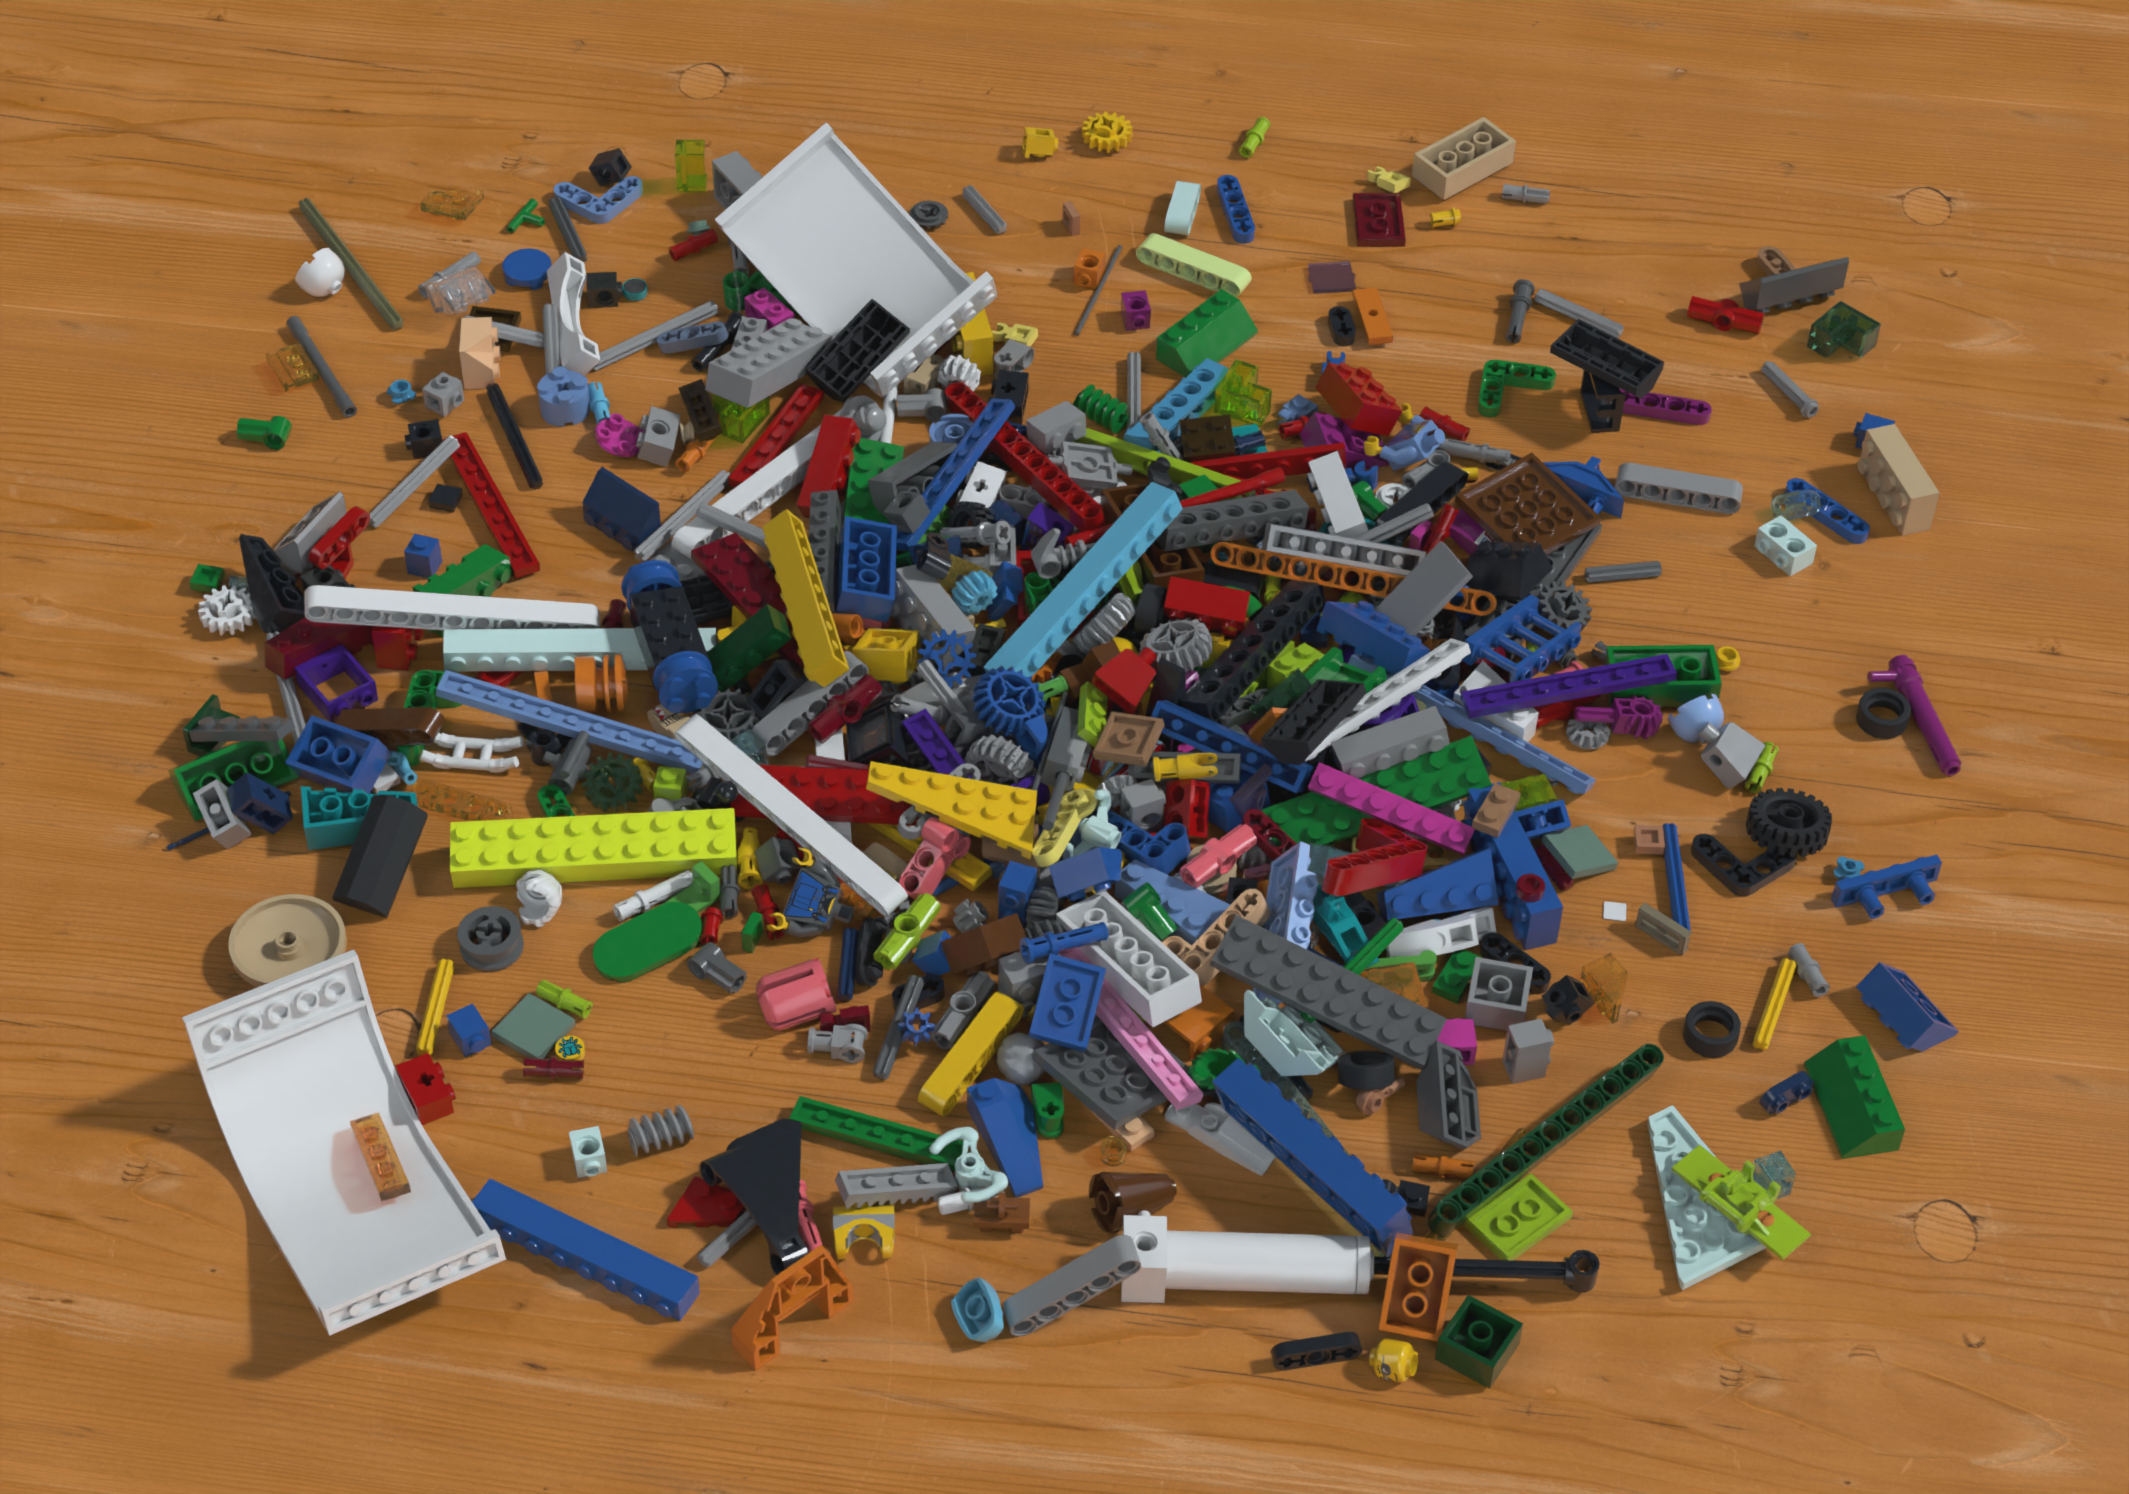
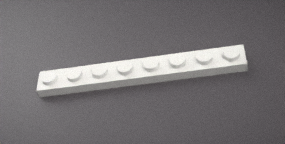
(1397, 687)

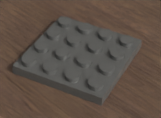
(1103, 1076)

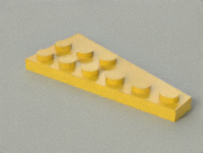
(967, 804)

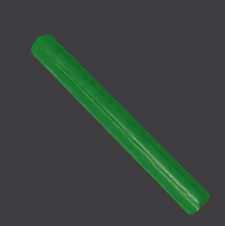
(1369, 952)

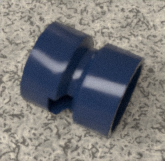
(1004, 512)

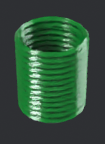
(736, 288)

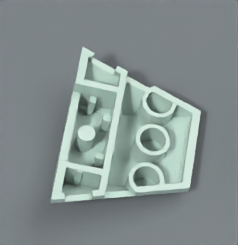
(1287, 1039)

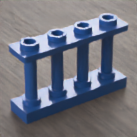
(1514, 623)

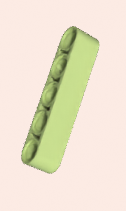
(1193, 265)

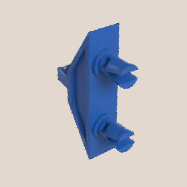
(1590, 485)

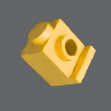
(1039, 142)

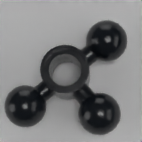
(717, 795)

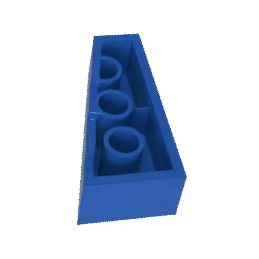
(1371, 635)
(1452, 887)

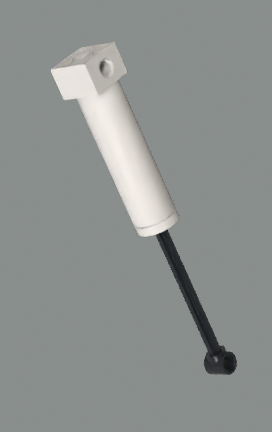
(1295, 1263)

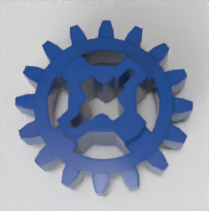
(959, 662)

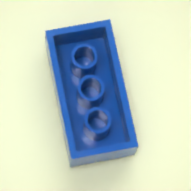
(866, 569)

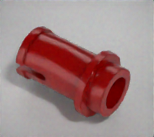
(711, 920)

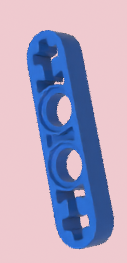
(1239, 208)
(1850, 527)

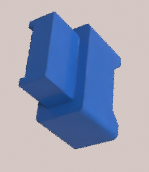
(1009, 585)

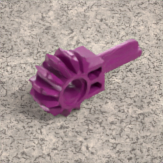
(1625, 716)

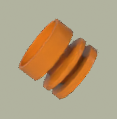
(600, 683)

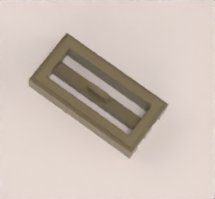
(1663, 929)

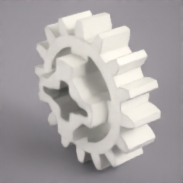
(226, 610)

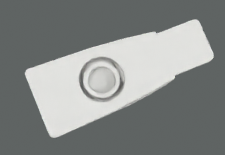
(1223, 1134)

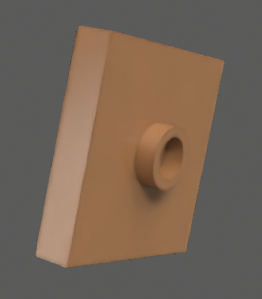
(1128, 739)

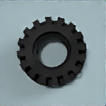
(961, 515)

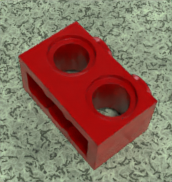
(1189, 805)

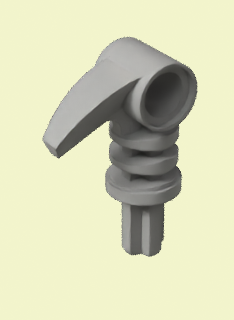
(1049, 559)

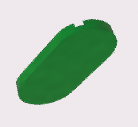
(647, 941)

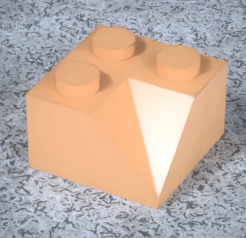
(479, 352)

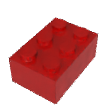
(1358, 398)
(1214, 605)

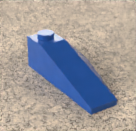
(1009, 1131)

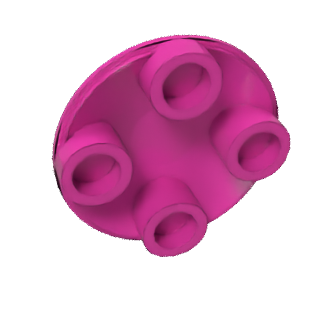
(617, 436)

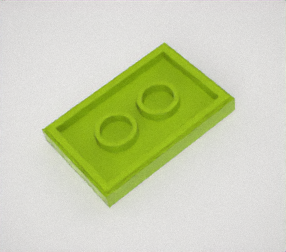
(1519, 1218)

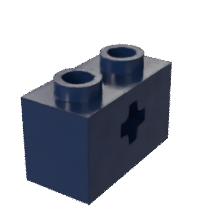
(260, 803)

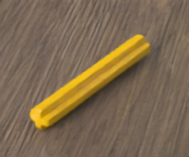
(1774, 1004)
(435, 1007)

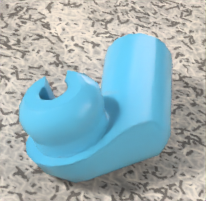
(402, 767)

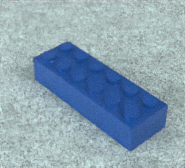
(1513, 856)

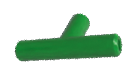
(525, 216)

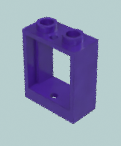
(336, 661)

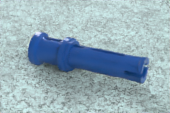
(1054, 943)

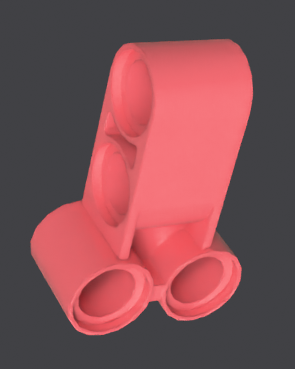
(941, 843)

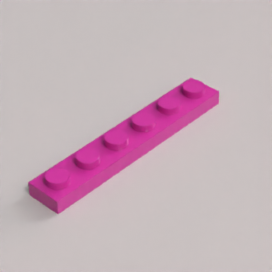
(1391, 809)

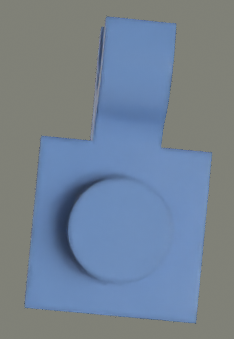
(1296, 408)

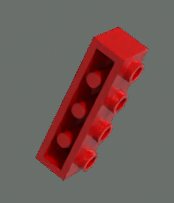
(829, 459)

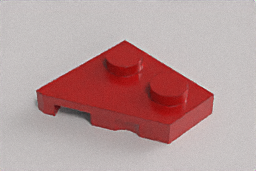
(706, 1206)

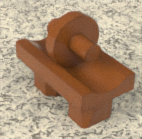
(1002, 1213)

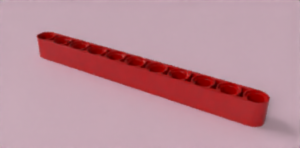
(1031, 464)

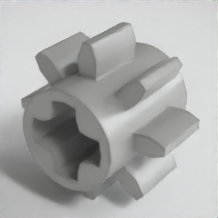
(970, 915)

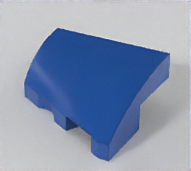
(1033, 739)

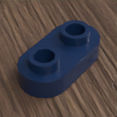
(1786, 1092)

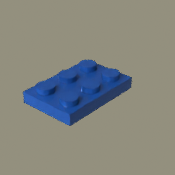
(1067, 1002)

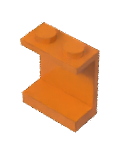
(1202, 1023)

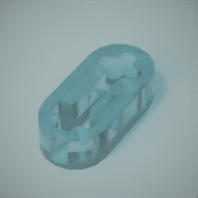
(1796, 504)

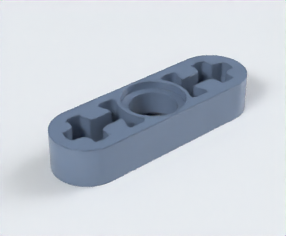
(692, 337)

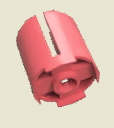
(794, 995)

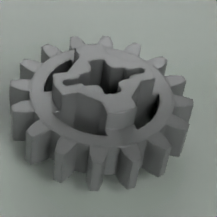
(1563, 605)

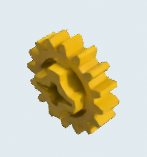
(1107, 132)

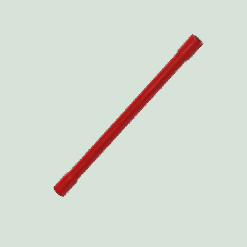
(1260, 481)

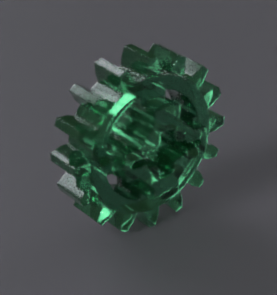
(604, 793)

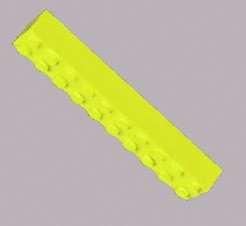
(592, 846)

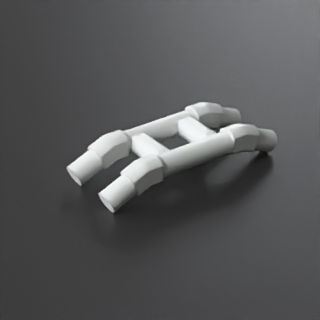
(484, 761)

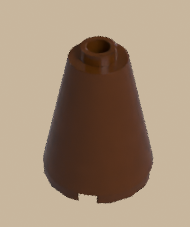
(1128, 1194)

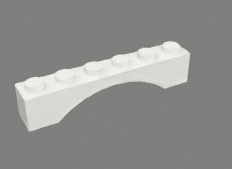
(566, 286)

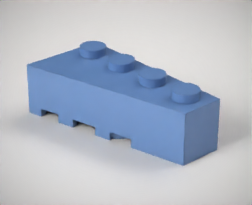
(1187, 906)

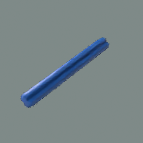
(1675, 876)

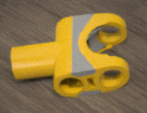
(862, 1223)

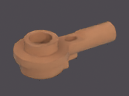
(1372, 1100)

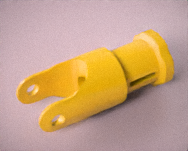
(1185, 766)
(747, 860)

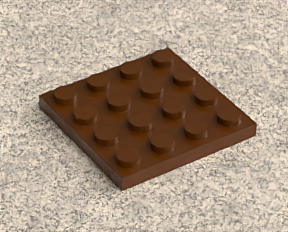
(1528, 506)

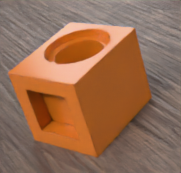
(1089, 268)

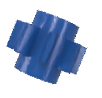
(908, 1028)

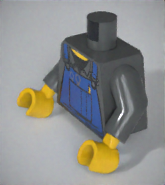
(813, 901)

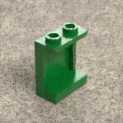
(1332, 667)

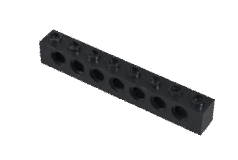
(1253, 650)

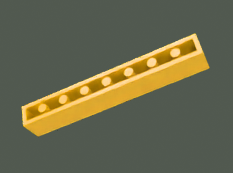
(805, 599)

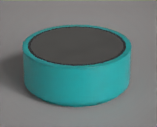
(635, 289)

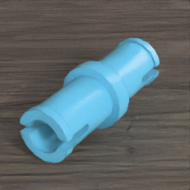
(598, 402)

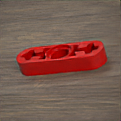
(339, 537)

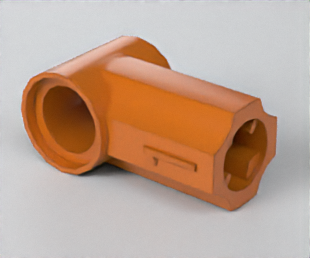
(849, 627)

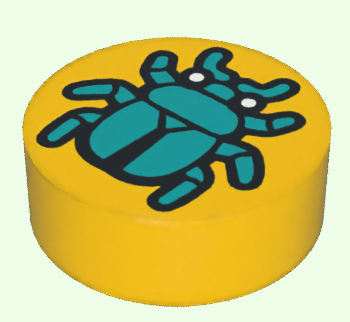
(570, 1048)

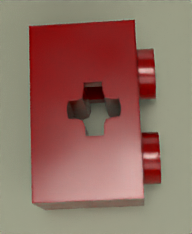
(425, 1088)

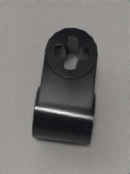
(934, 557)

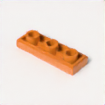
(1372, 316)

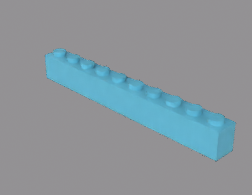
(1088, 581)

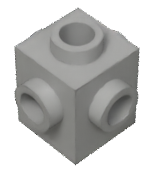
(443, 394)

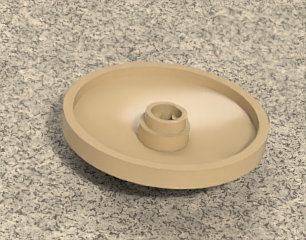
(285, 937)

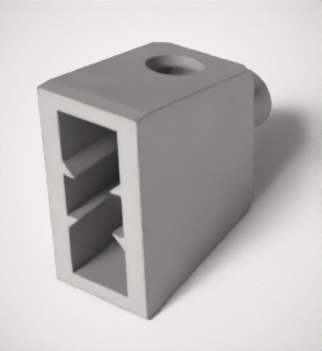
(1729, 752)

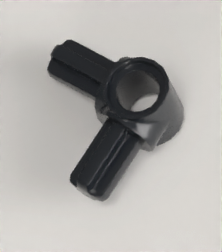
(541, 741)

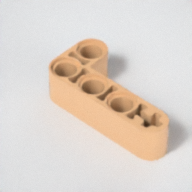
(1249, 905)

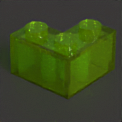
(1242, 396)
(739, 421)

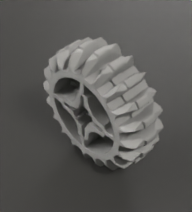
(1105, 623)
(1180, 642)
(1000, 760)

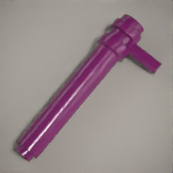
(1909, 683)

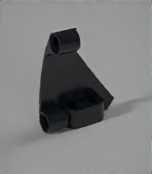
(765, 1178)

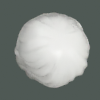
(540, 897)

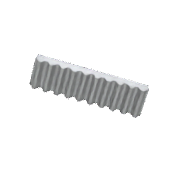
(895, 1184)

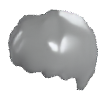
(1016, 1060)

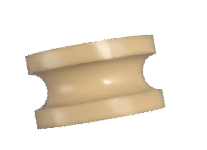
(686, 432)

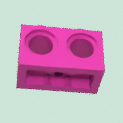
(767, 307)

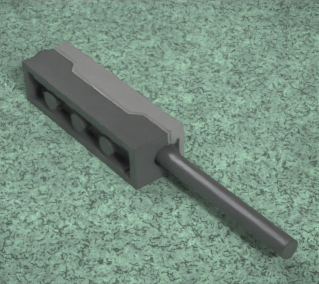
(1064, 762)

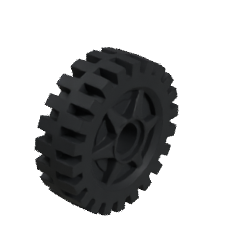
(1788, 822)

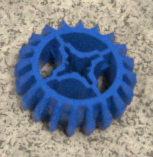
(1010, 695)

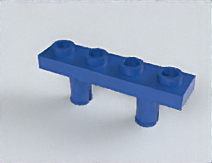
(1897, 877)

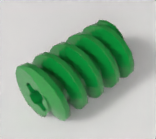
(1102, 408)

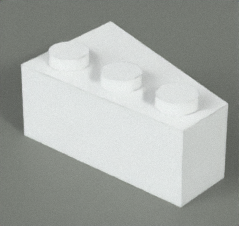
(1518, 722)

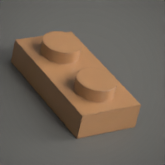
(1496, 810)

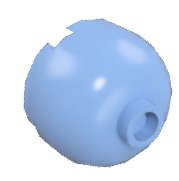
(1694, 715)

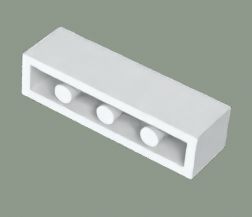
(1337, 496)

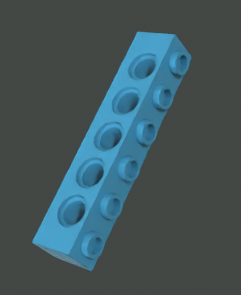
(1186, 401)

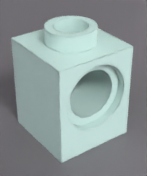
(588, 1142)

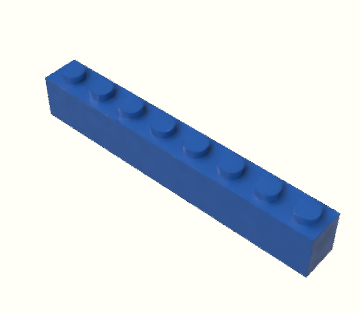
(587, 1250)

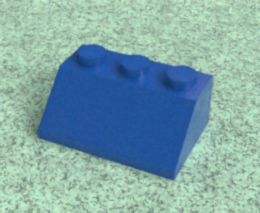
(1905, 1008)

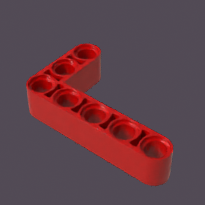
(1383, 859)

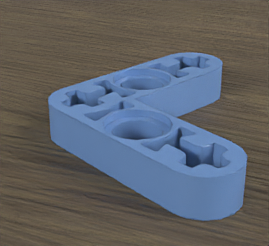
(600, 209)

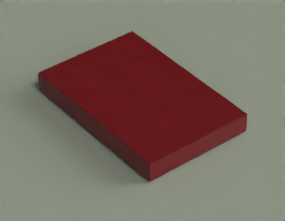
(1378, 219)

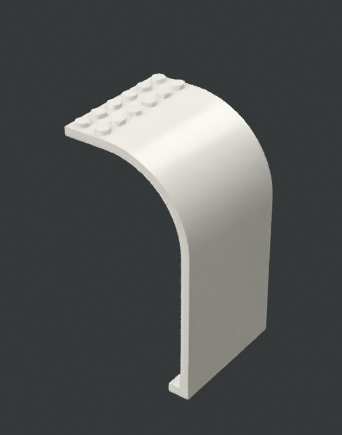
(838, 240)
(284, 1083)

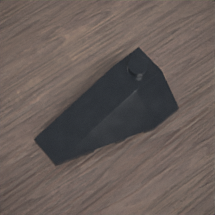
(272, 591)

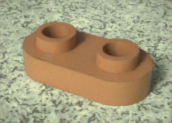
(1773, 261)

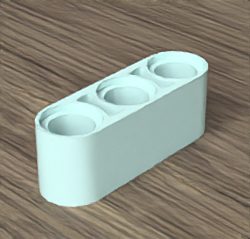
(1182, 208)

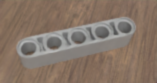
(1679, 488)
(801, 707)
(1071, 1285)

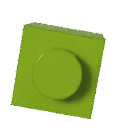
(670, 783)

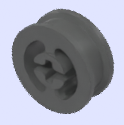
(488, 926)

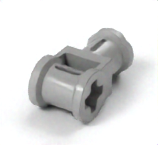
(839, 1042)

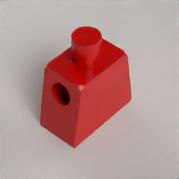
(1126, 678)

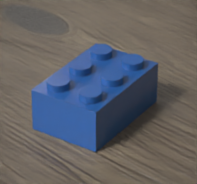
(337, 756)

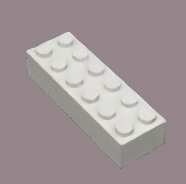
(1135, 960)

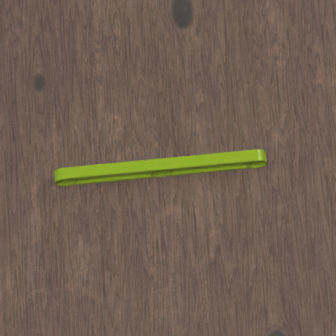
(1141, 457)

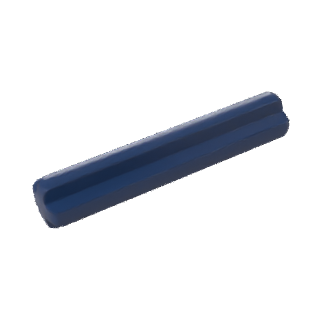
(847, 964)

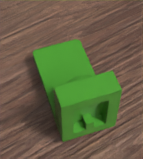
(703, 891)

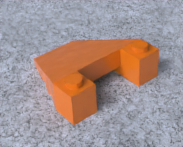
(810, 1278)

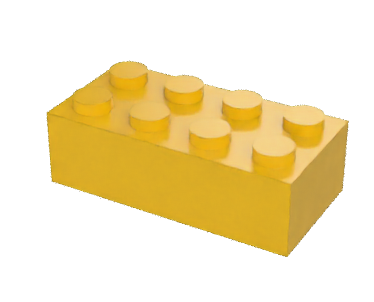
(975, 341)

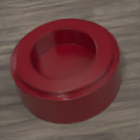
(1530, 888)

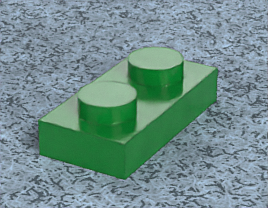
(1455, 976)

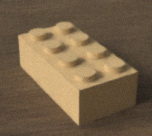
(1463, 158)
(1898, 479)

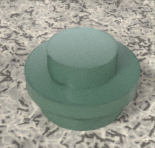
(697, 227)

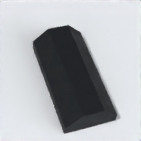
(856, 351)
(1608, 358)
(707, 600)
(1311, 719)
(380, 855)

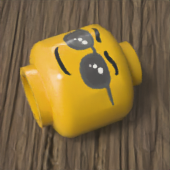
(1394, 1360)

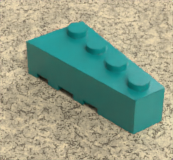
(336, 817)

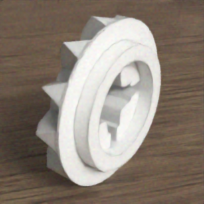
(1388, 492)

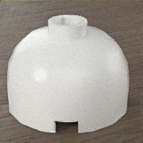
(322, 274)

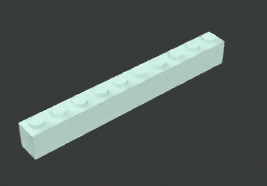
(544, 648)

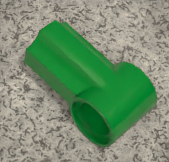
(271, 433)
(1369, 505)
(1146, 905)

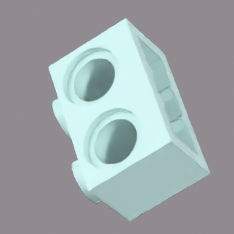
(1785, 545)

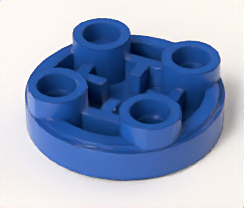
(526, 268)

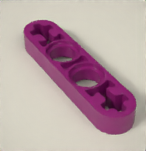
(1662, 411)

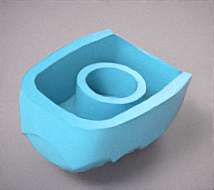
(978, 1310)

